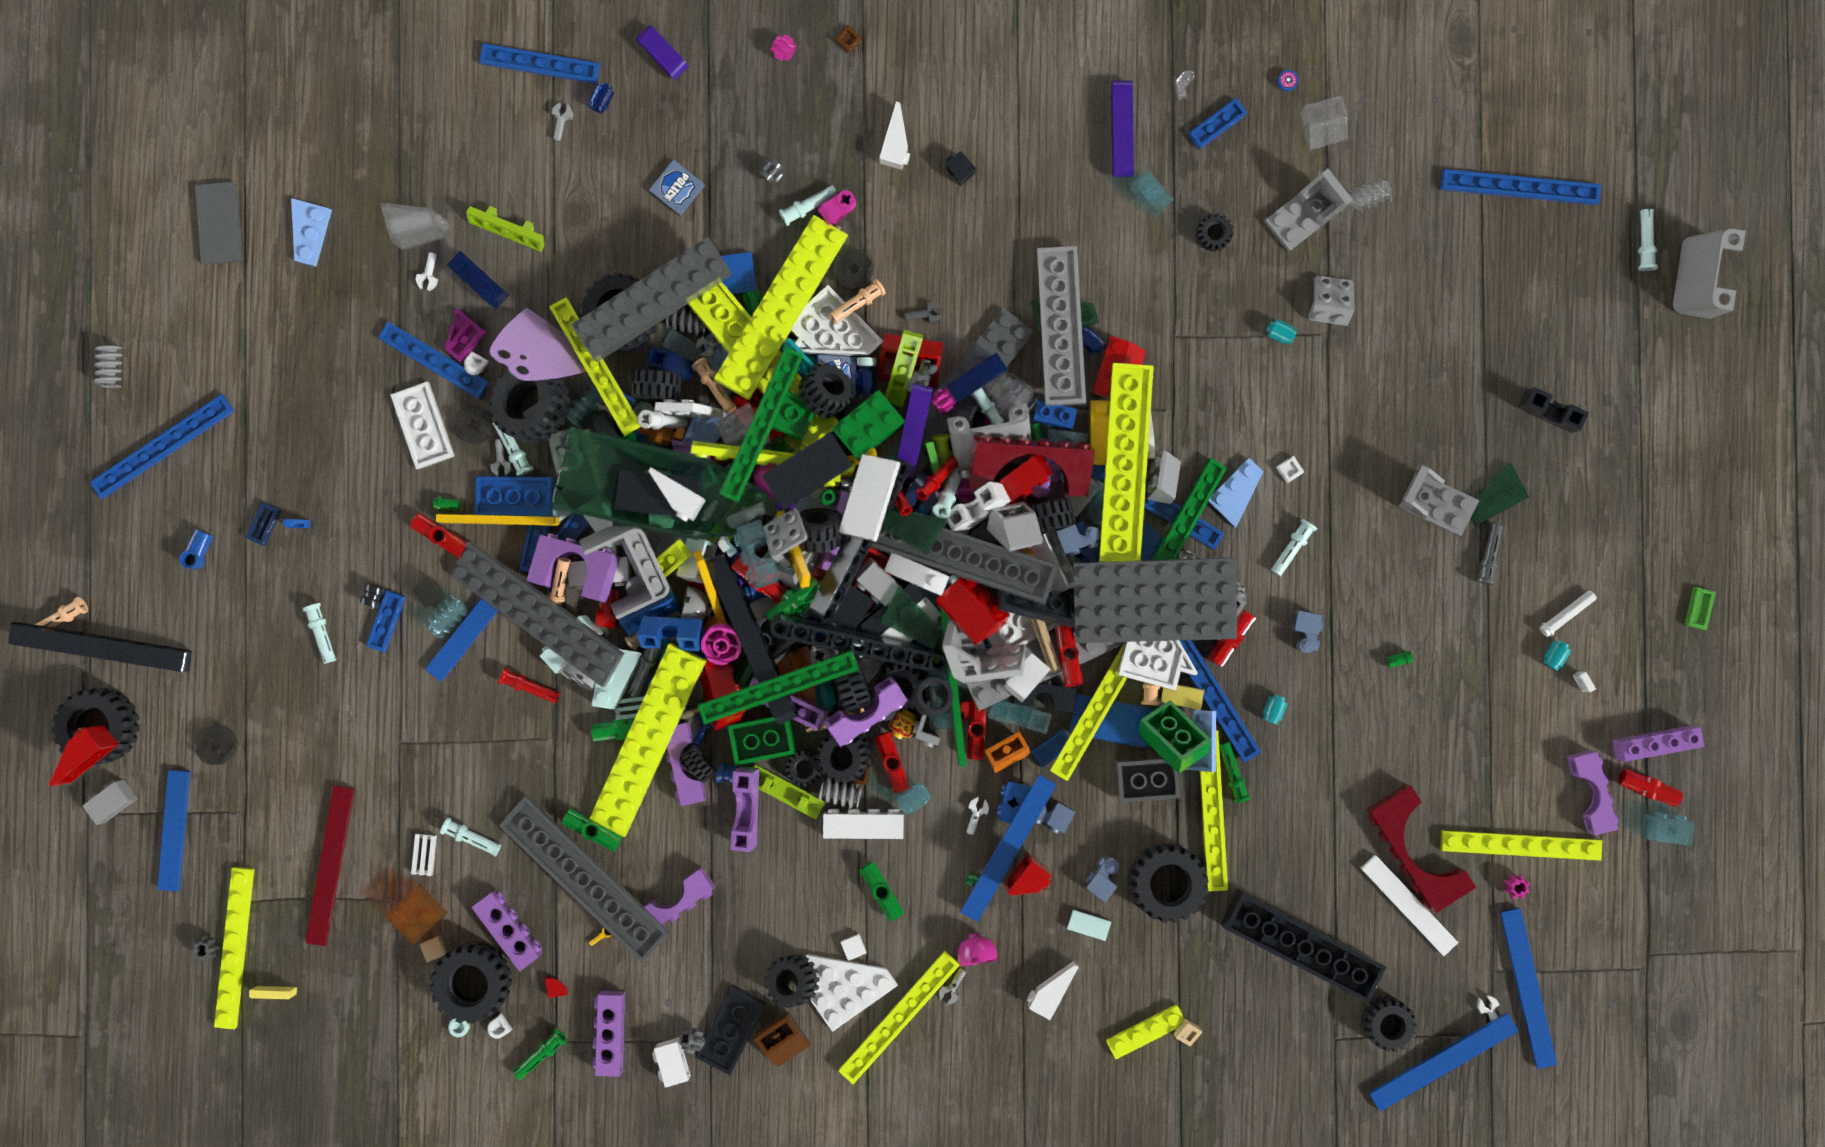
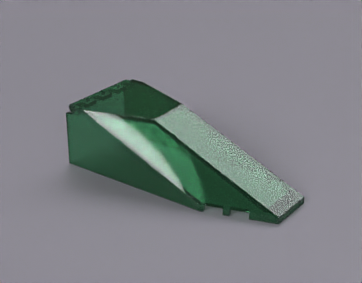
(593, 482)

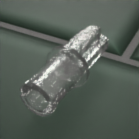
(746, 515)

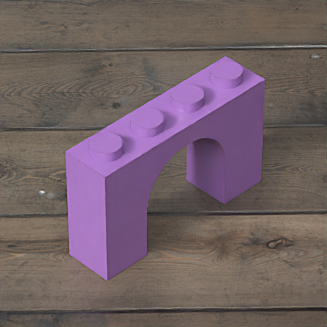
(600, 565)

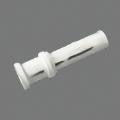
(657, 420)

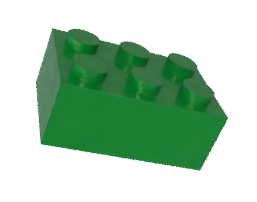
(868, 425)
(1174, 736)
(760, 740)

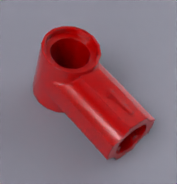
(605, 616)

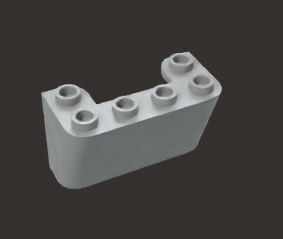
(1698, 274)

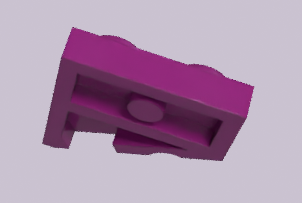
(463, 336)

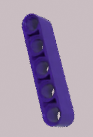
(1122, 128)
(915, 426)

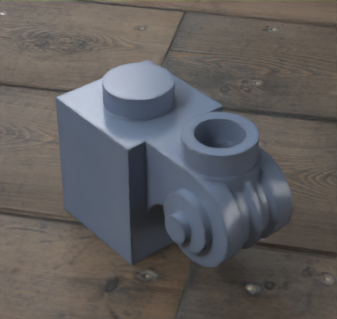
(1072, 541)
(1309, 625)
(1057, 818)
(1098, 882)

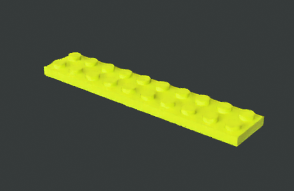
(780, 307)
(726, 321)
(1126, 462)
(647, 739)

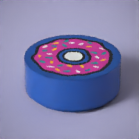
(1287, 80)

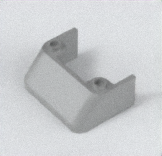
(650, 581)

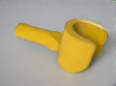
(599, 937)

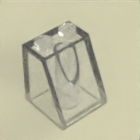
(413, 225)

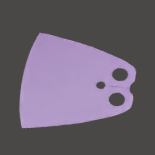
(544, 345)

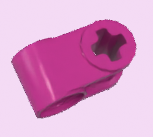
(836, 209)

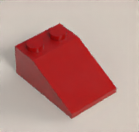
(82, 753)

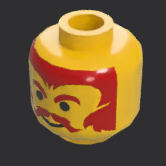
(902, 724)

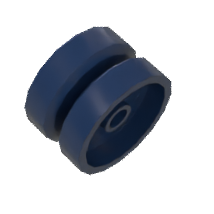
(923, 507)

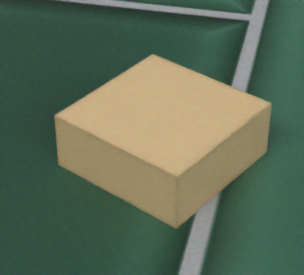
(433, 948)
(1187, 1032)

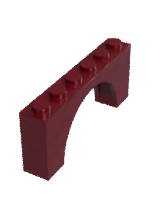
(991, 454)
(1391, 818)

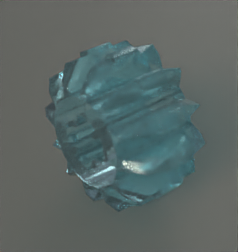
(913, 798)

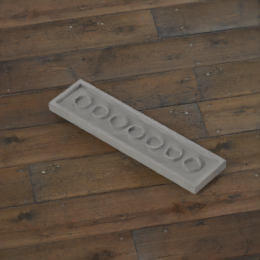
(1061, 326)
(992, 691)

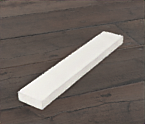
(1409, 905)

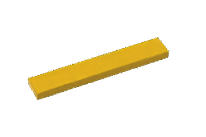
(500, 520)

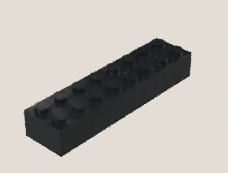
(1303, 946)

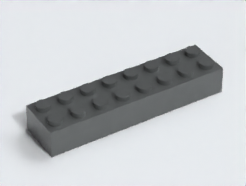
(651, 299)

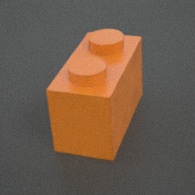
(1007, 752)

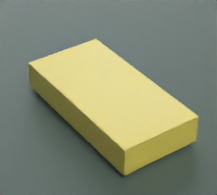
(1184, 696)
(272, 992)

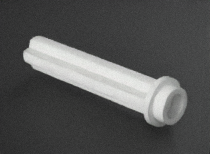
(1568, 613)

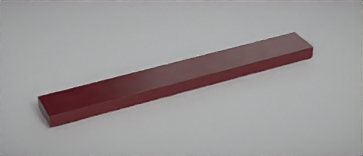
(330, 865)

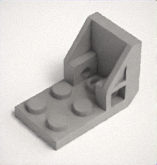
(1308, 210)
(1438, 503)
(981, 663)

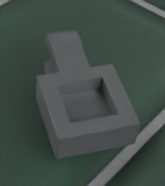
(923, 375)

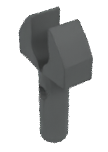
(924, 313)

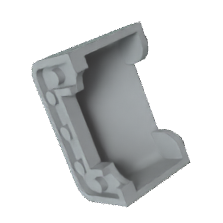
(962, 436)

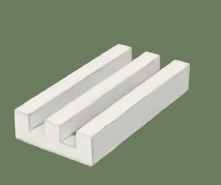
(422, 871)

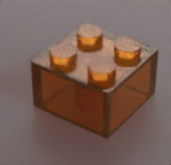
(416, 914)

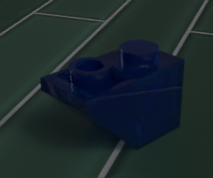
(669, 361)

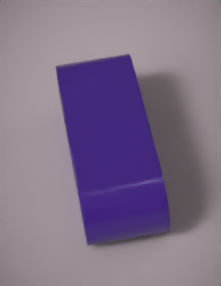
(661, 52)

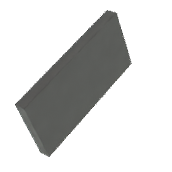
(218, 223)

